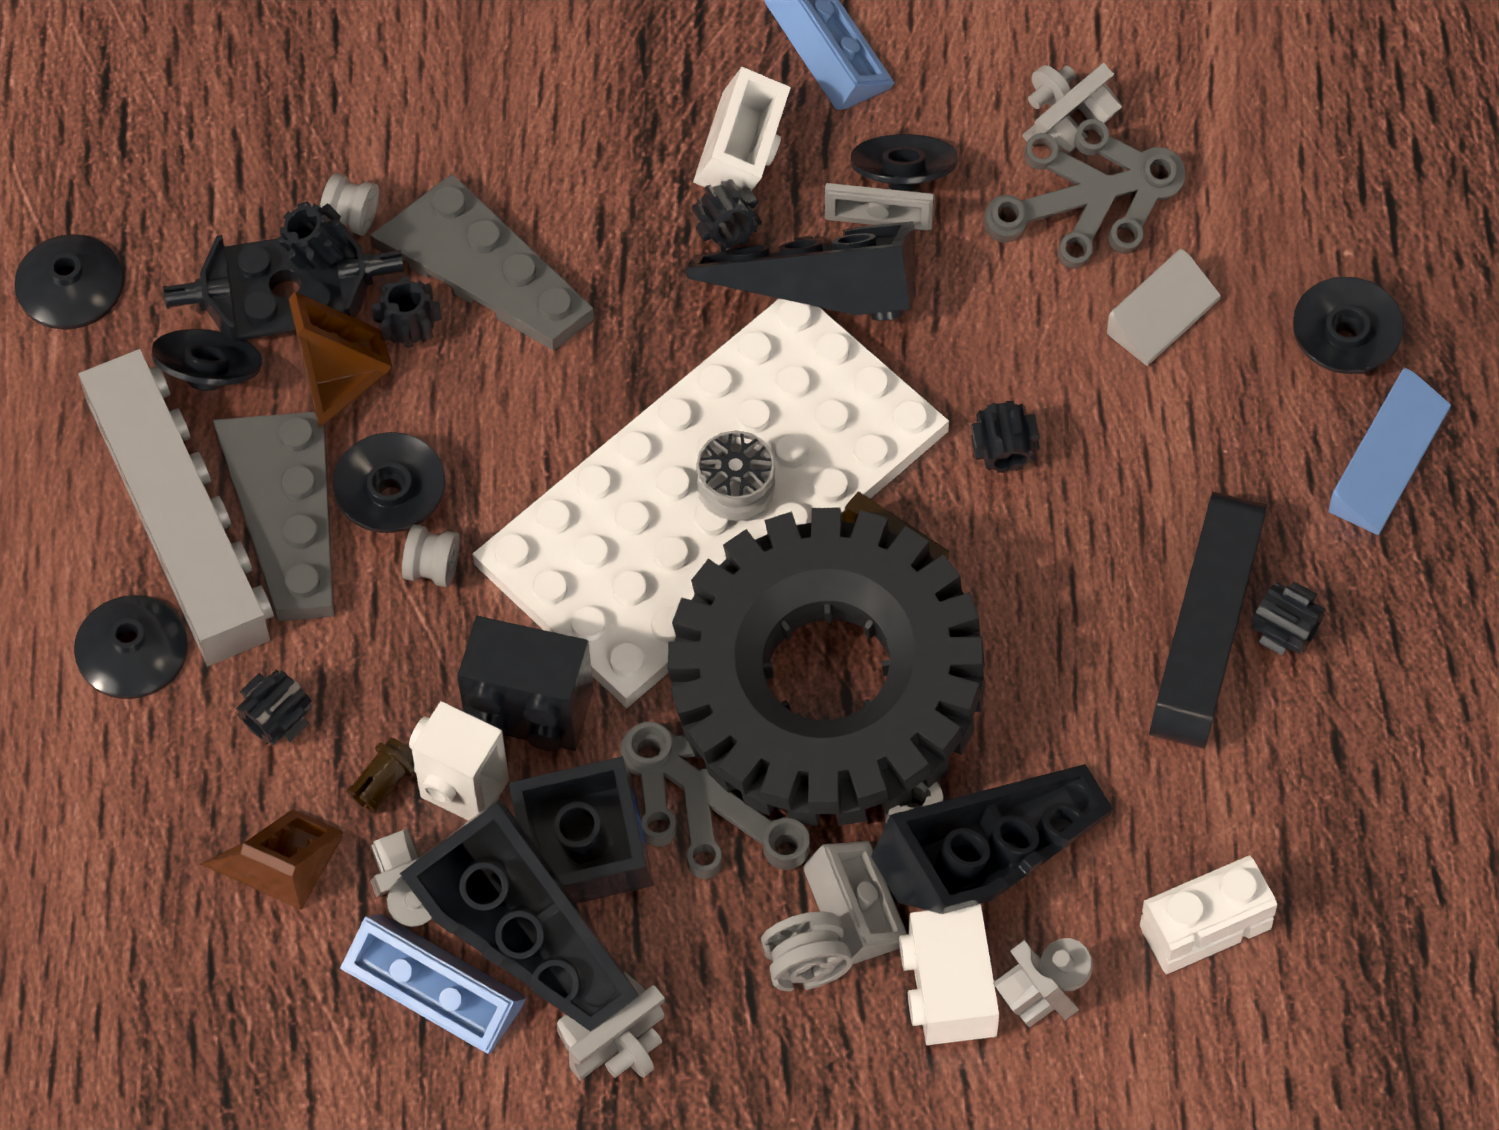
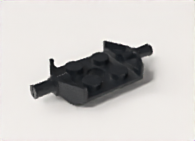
(240, 280)

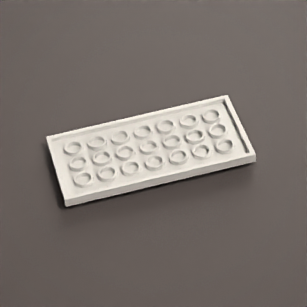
(627, 526)

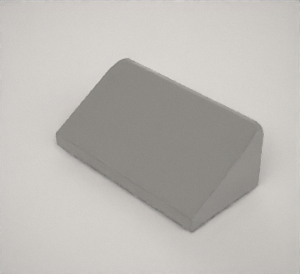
(878, 206)
(1162, 308)
(853, 889)

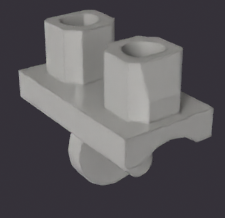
(1089, 96)
(393, 856)
(1039, 983)
(615, 1035)

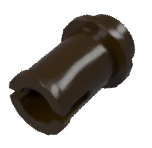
(382, 774)

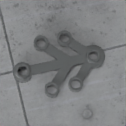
(1091, 190)
(700, 796)

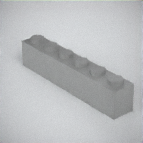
(175, 508)

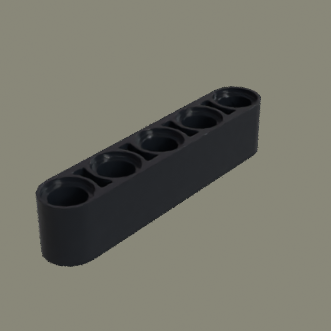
(1208, 620)

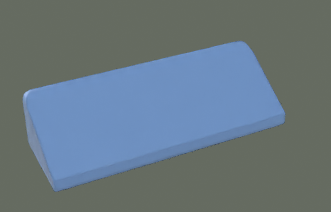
(832, 49)
(1389, 453)
(432, 982)

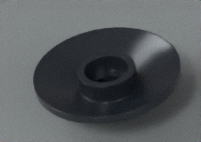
(904, 160)
(73, 298)
(1353, 307)
(206, 358)
(387, 462)
(133, 667)

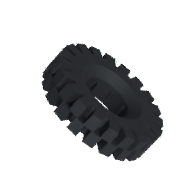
(811, 576)

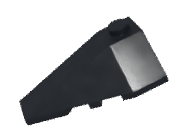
(854, 274)
(986, 840)
(512, 908)

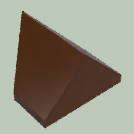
(337, 354)
(281, 858)

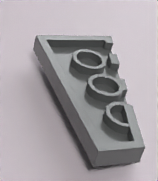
(484, 261)
(284, 498)

